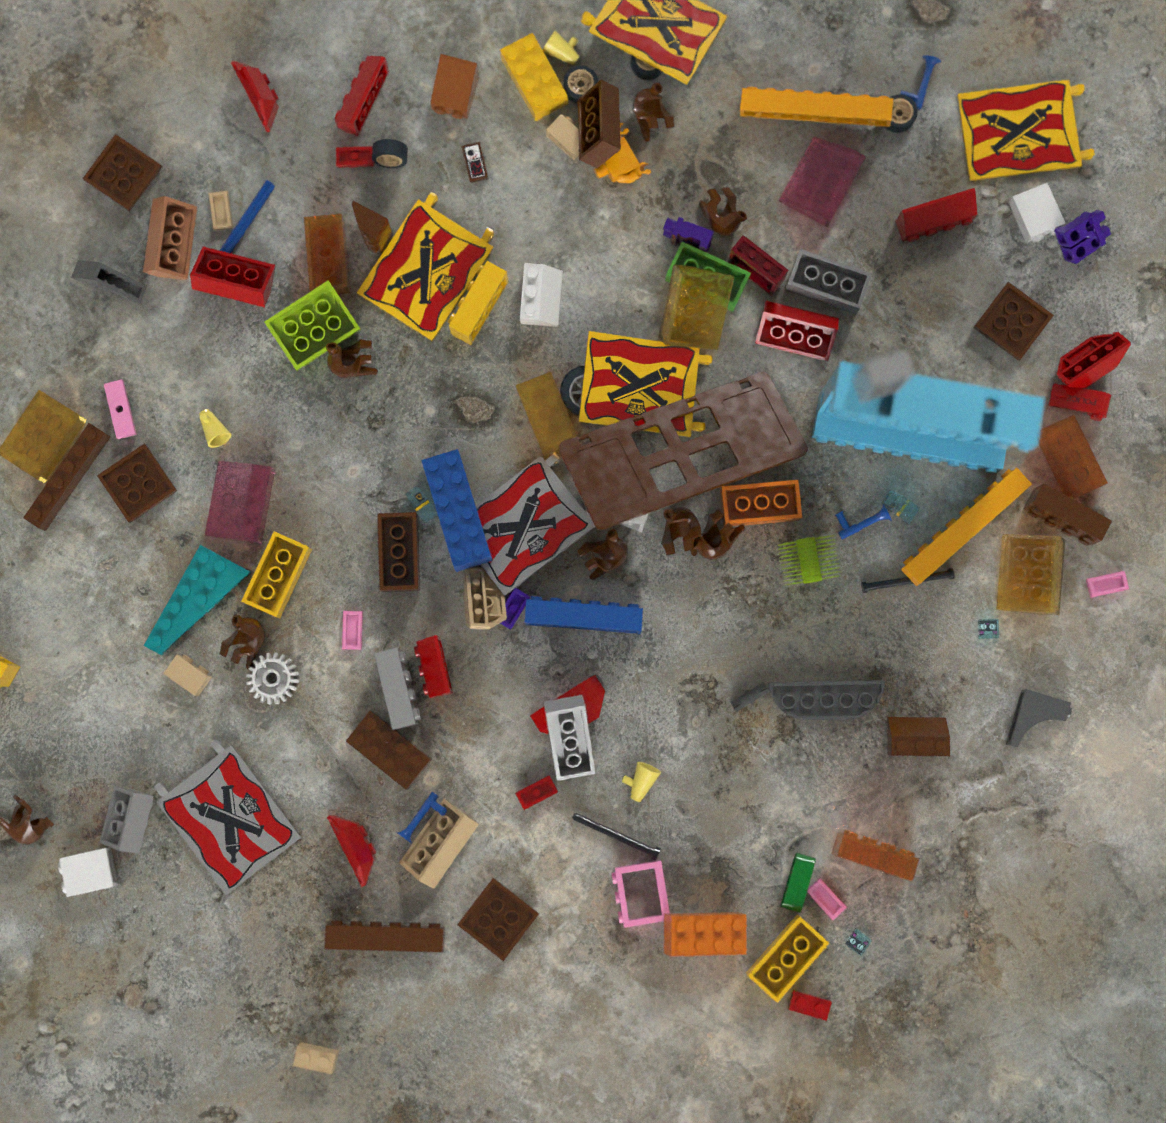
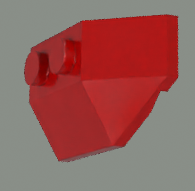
(258, 92)
(1092, 359)
(593, 697)
(355, 846)

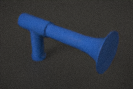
(930, 61)
(850, 530)
(429, 803)

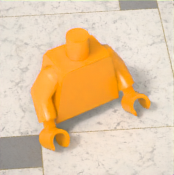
(622, 165)

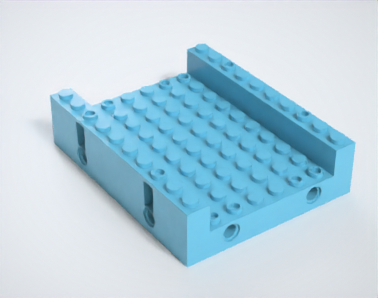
(929, 420)

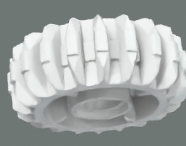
(284, 681)

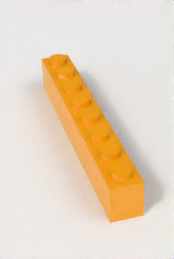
(816, 106)
(966, 526)

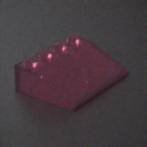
(822, 180)
(240, 502)

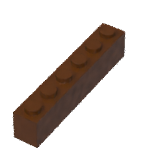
(66, 477)
(384, 937)

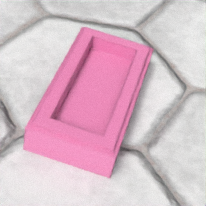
(1107, 584)
(352, 630)
(826, 899)

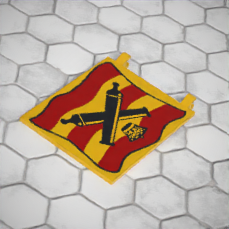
(659, 32)
(1021, 130)
(425, 268)
(636, 376)

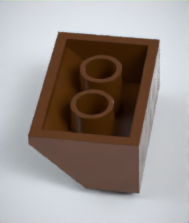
(373, 228)
(918, 736)

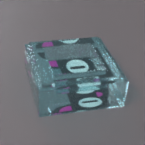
(988, 629)
(858, 942)

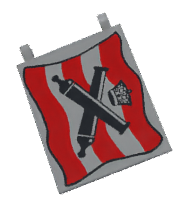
(529, 523)
(227, 818)

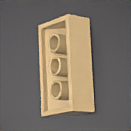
(438, 844)

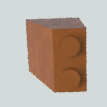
(454, 86)

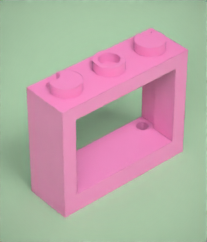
(620, 895)

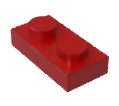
(354, 157)
(536, 792)
(810, 1005)

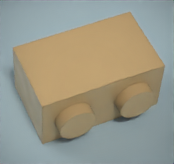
(564, 135)
(187, 674)
(316, 1058)

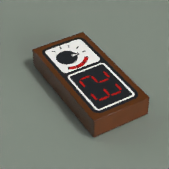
(475, 162)

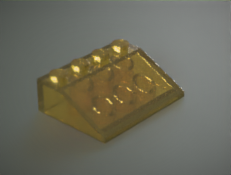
(695, 307)
(41, 436)
(1031, 574)

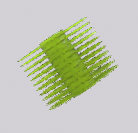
(809, 559)

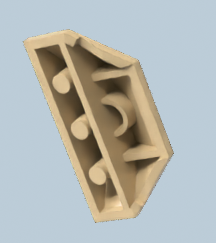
(482, 600)

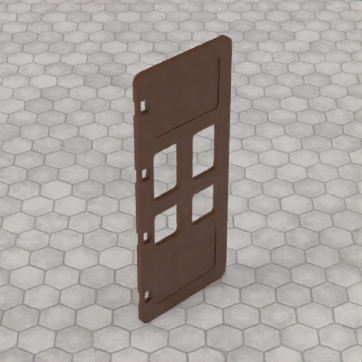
(617, 478)

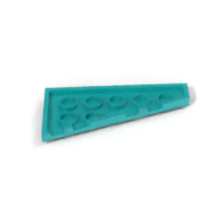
(199, 591)

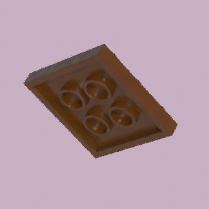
(122, 172)
(1013, 321)
(137, 483)
(498, 919)

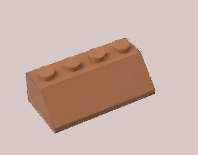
(170, 238)

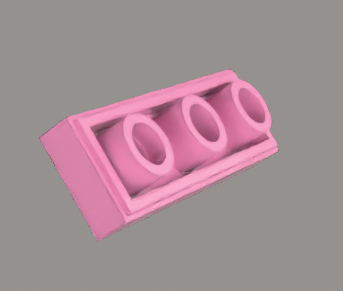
(117, 398)

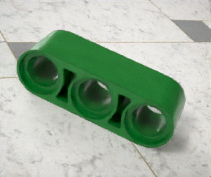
(798, 882)

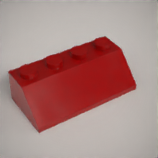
(362, 95)
(937, 215)
(232, 276)
(797, 330)

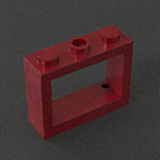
(763, 268)

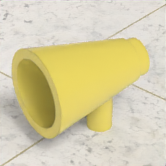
(560, 49)
(214, 430)
(643, 780)

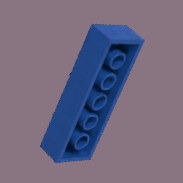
(456, 510)
(583, 616)

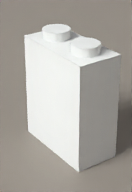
(1036, 213)
(87, 872)

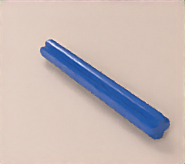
(248, 217)

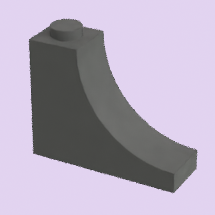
(108, 279)
(1033, 709)

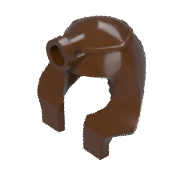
(648, 108)
(727, 221)
(345, 362)
(680, 523)
(716, 542)
(612, 550)
(248, 632)
(21, 827)

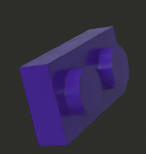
(514, 605)

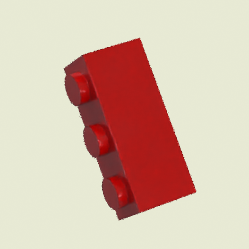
(433, 667)

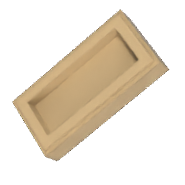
(220, 210)

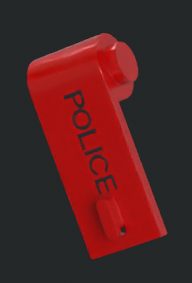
(1080, 399)

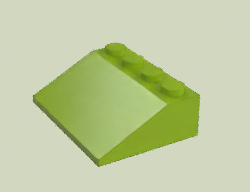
(311, 324)

